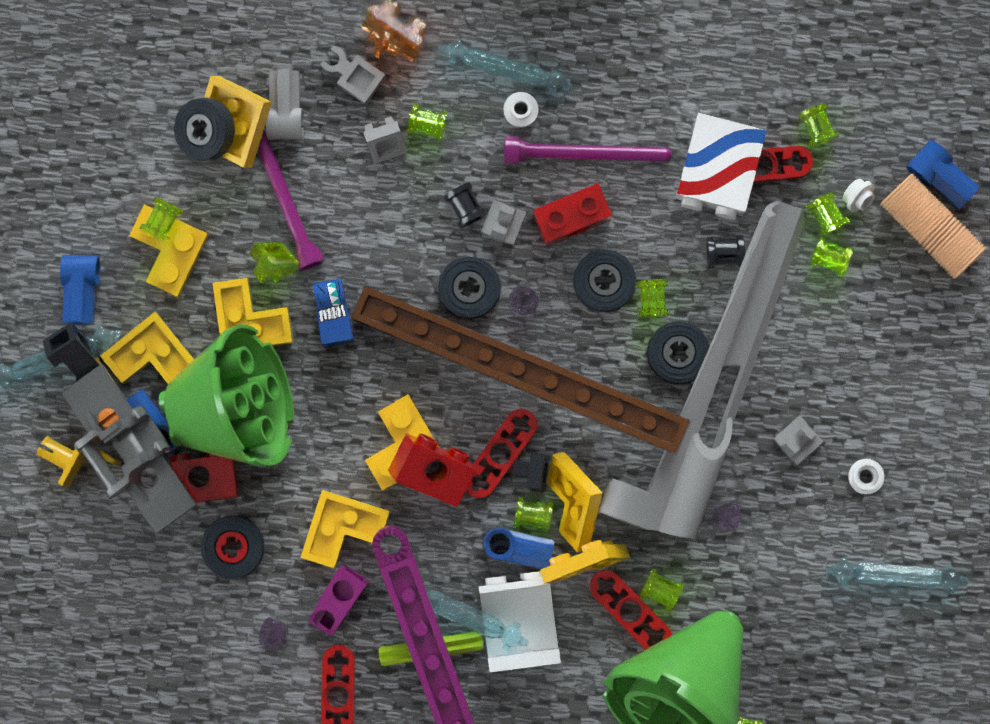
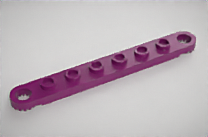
(421, 630)

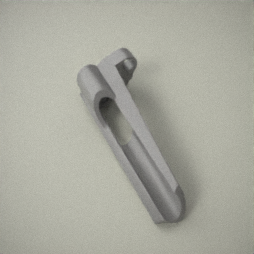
(686, 480)

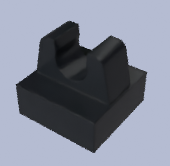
(535, 471)

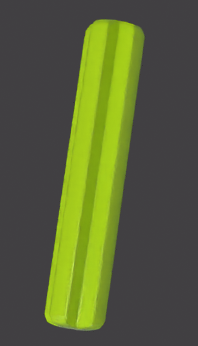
(455, 643)

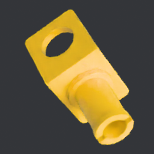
(67, 459)

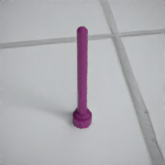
(518, 150)
(306, 252)

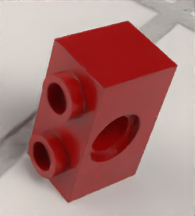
(572, 215)
(222, 476)
(446, 483)

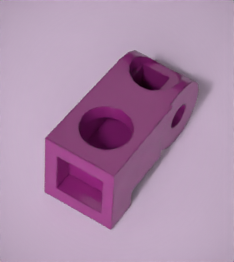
(338, 599)

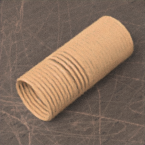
(933, 223)

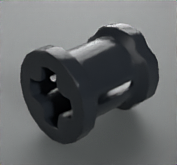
(465, 205)
(725, 251)

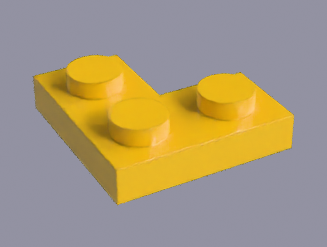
(249, 118)
(175, 257)
(235, 308)
(147, 344)
(399, 419)
(580, 499)
(334, 520)
(594, 557)

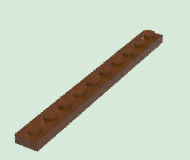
(521, 370)

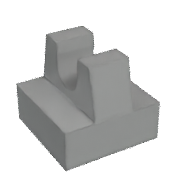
(384, 141)
(503, 222)
(798, 440)

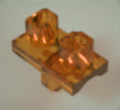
(391, 34)

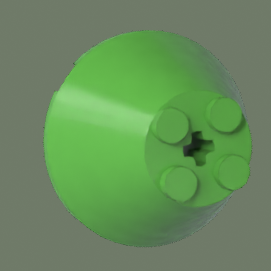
(232, 401)

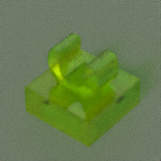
(273, 260)

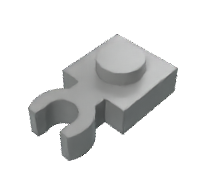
(357, 77)

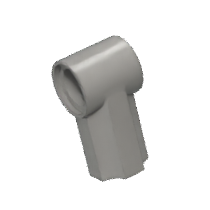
(285, 112)

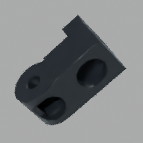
(72, 349)

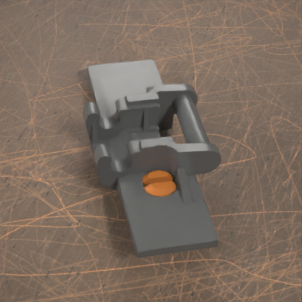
(136, 439)

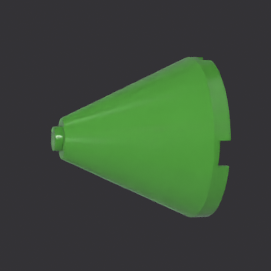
(683, 677)

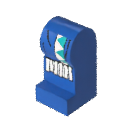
(333, 313)

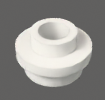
(516, 119)
(859, 195)
(877, 476)

